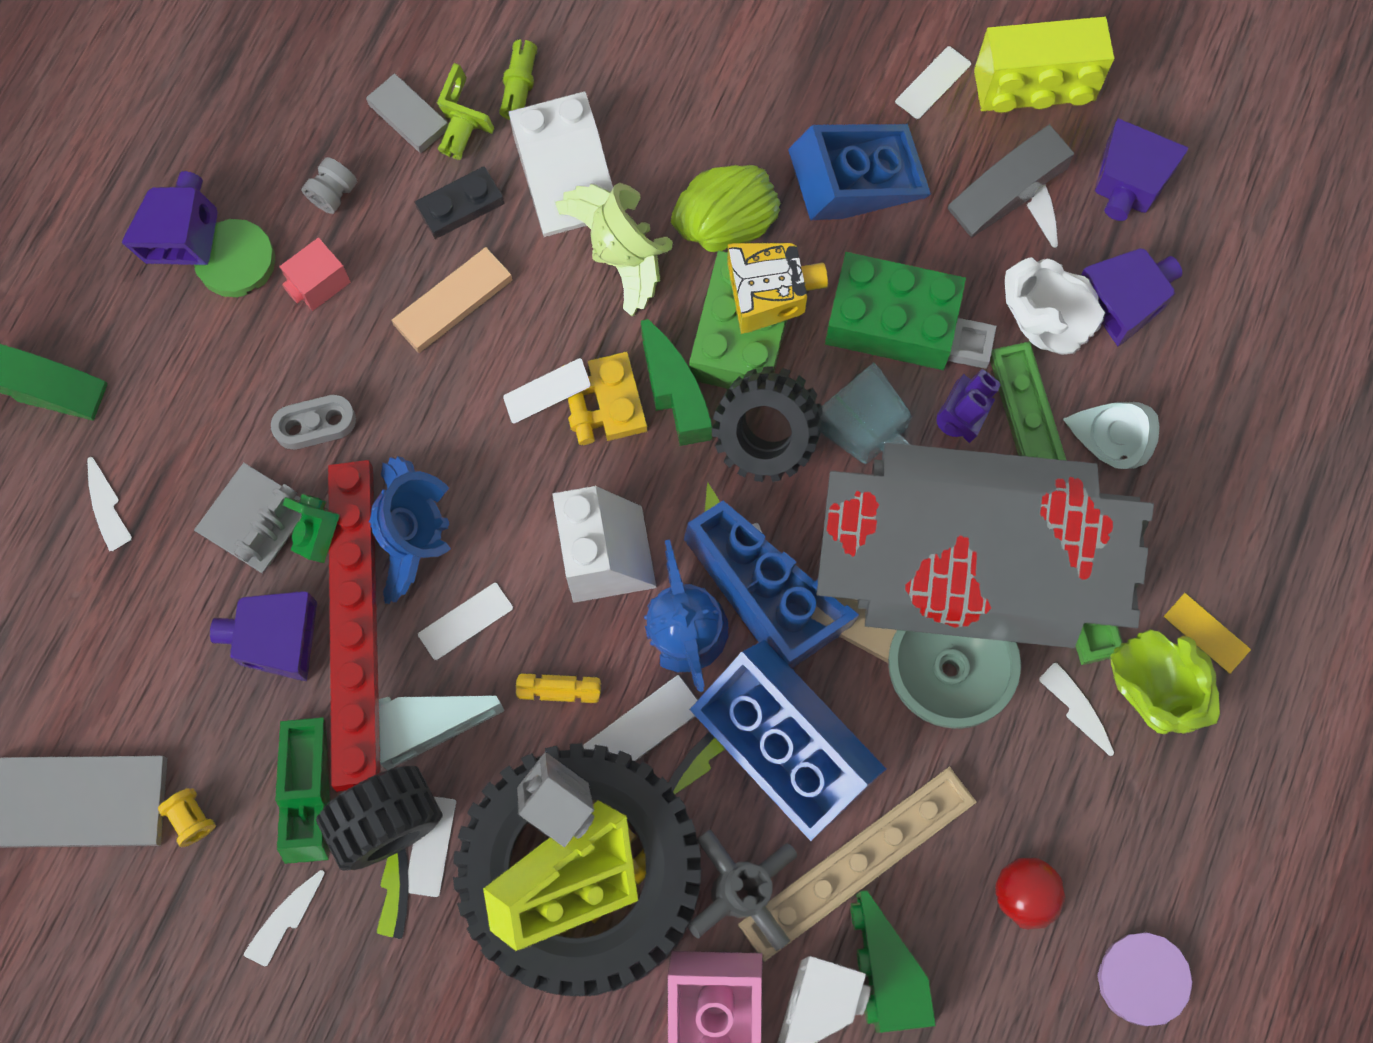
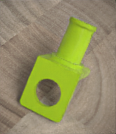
(462, 118)

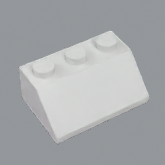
(822, 1001)

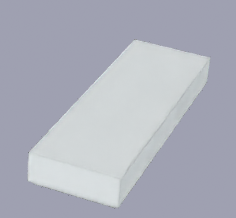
(648, 721)

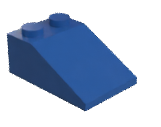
(857, 169)

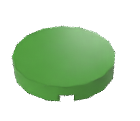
(238, 259)

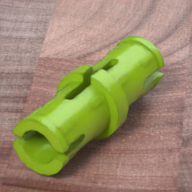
(518, 77)

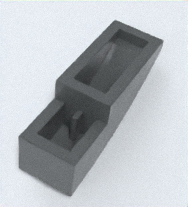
(1011, 181)

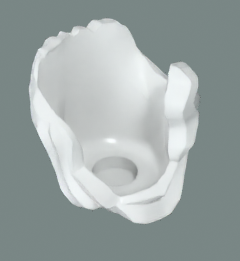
(1052, 305)

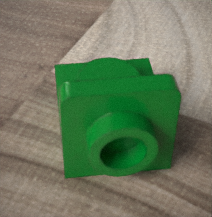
(315, 529)

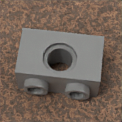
(555, 800)

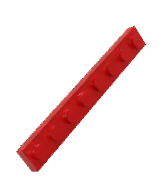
(353, 627)

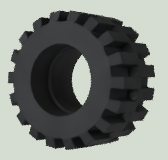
(754, 453)
(379, 817)

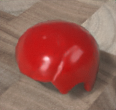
(1030, 893)

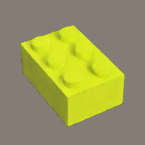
(1043, 64)

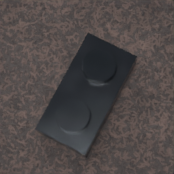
(459, 202)

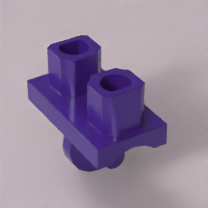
(968, 405)

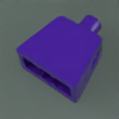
(1135, 168)
(173, 224)
(1132, 290)
(270, 633)

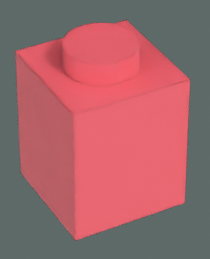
(314, 275)

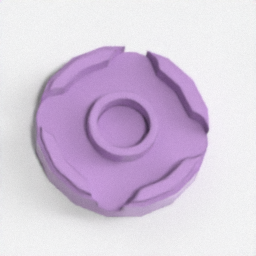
(1145, 979)

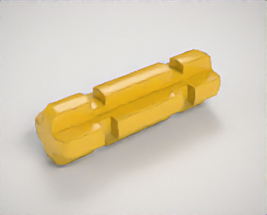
(558, 688)

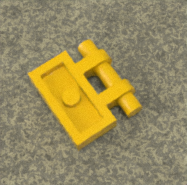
(617, 401)

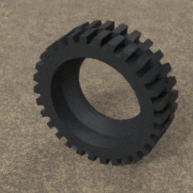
(654, 924)

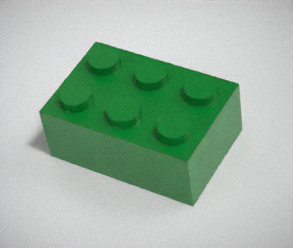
(895, 311)

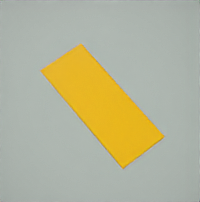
(1207, 633)

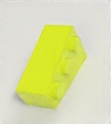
(564, 886)

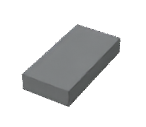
(407, 113)

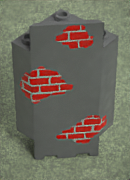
(983, 546)

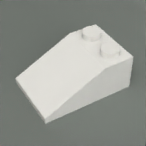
(558, 153)

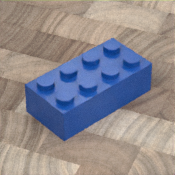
(787, 739)

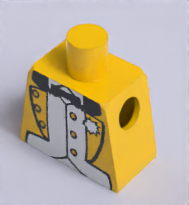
(770, 283)

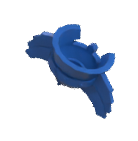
(407, 522)
(686, 625)

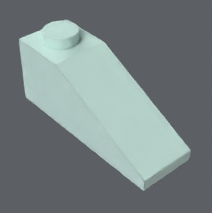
(420, 723)

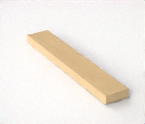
(863, 859)

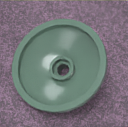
(981, 689)

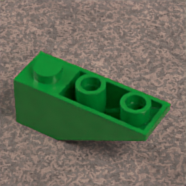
(896, 981)

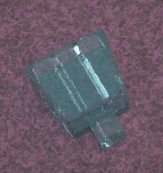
(866, 415)

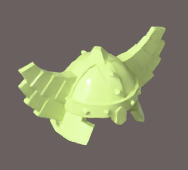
(618, 238)

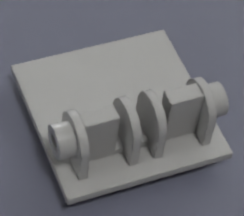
(251, 518)

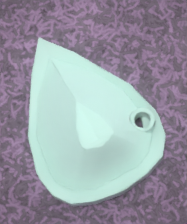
(1118, 431)

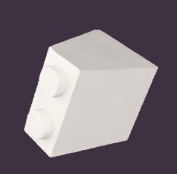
(602, 544)

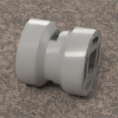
(327, 187)

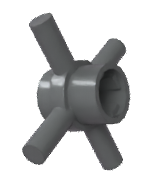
(732, 878)

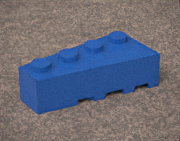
(765, 585)

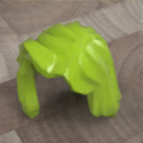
(726, 207)
(1167, 682)

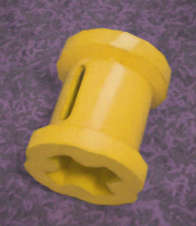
(186, 817)

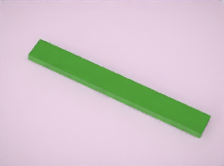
(1038, 437)

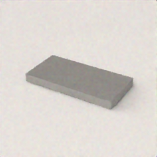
(81, 801)

